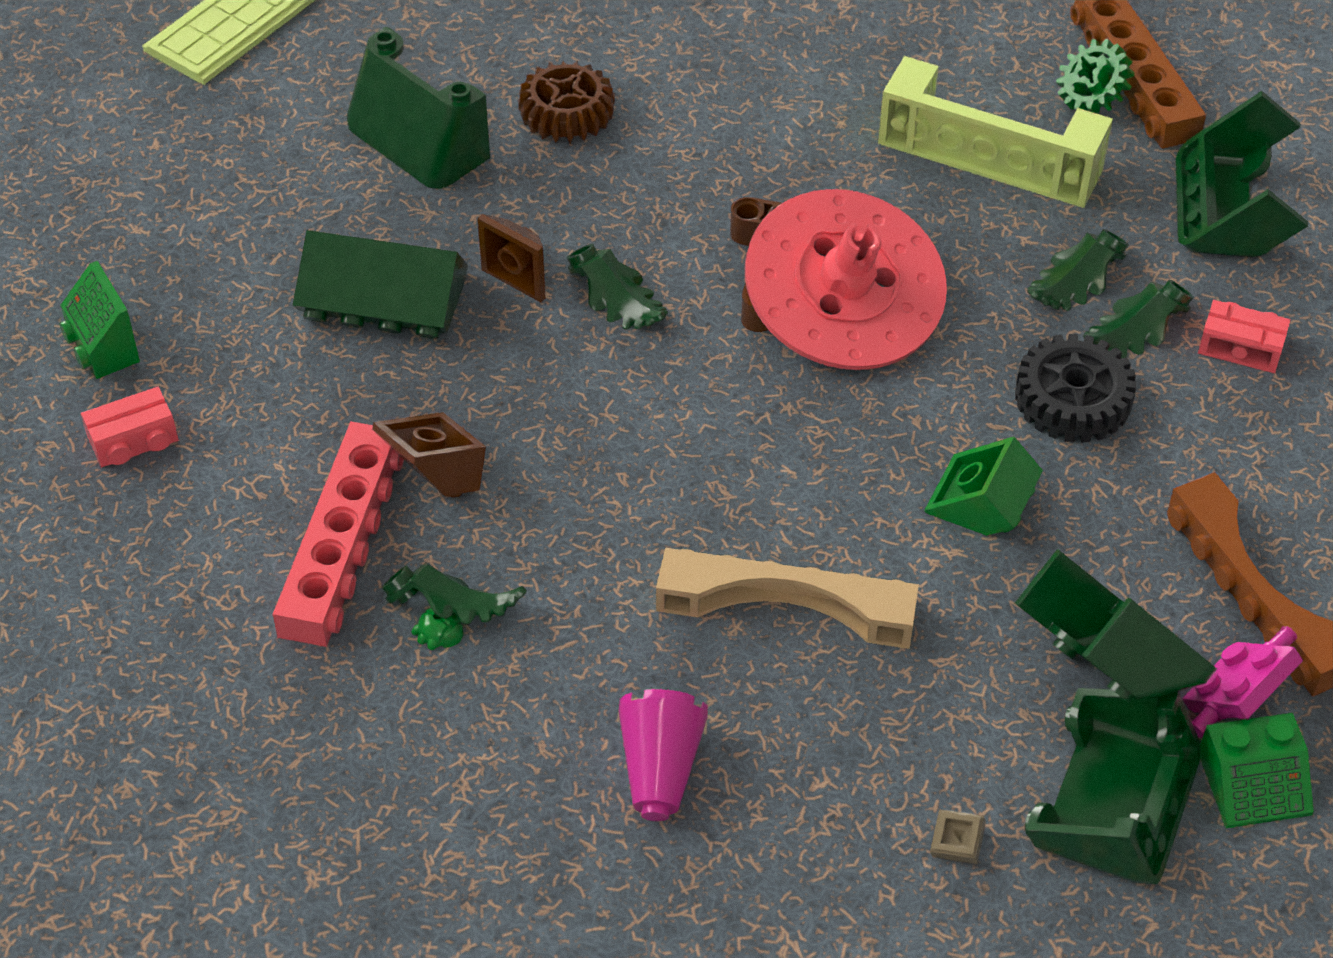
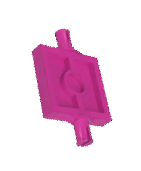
(1243, 679)

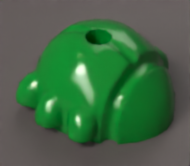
(438, 631)

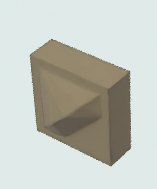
(958, 836)

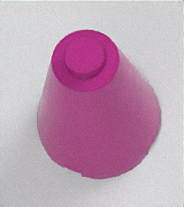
(660, 748)

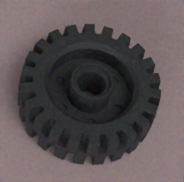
(1075, 388)

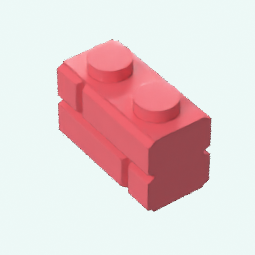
(1244, 336)
(130, 427)

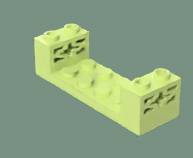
(988, 144)

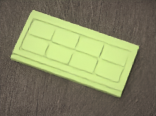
(219, 34)

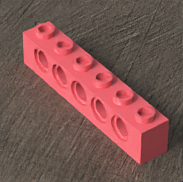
(337, 538)

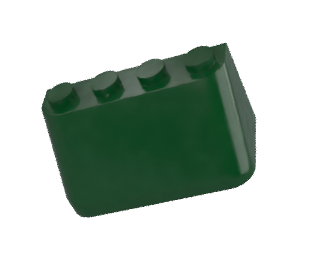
(378, 283)

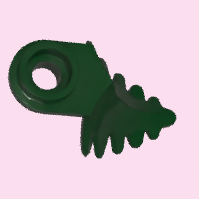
(1078, 271)
(615, 288)
(1141, 317)
(449, 594)

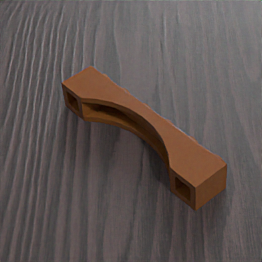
(1208, 518)

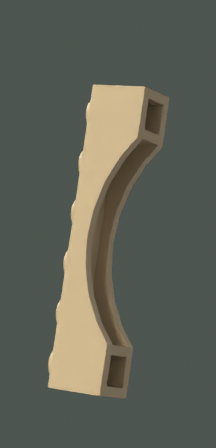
(703, 582)

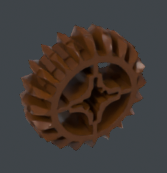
(566, 101)

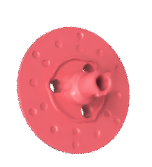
(862, 246)

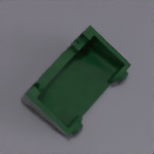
(412, 124)
(1121, 785)

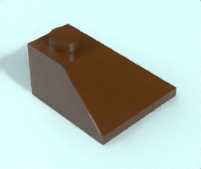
(512, 255)
(437, 451)

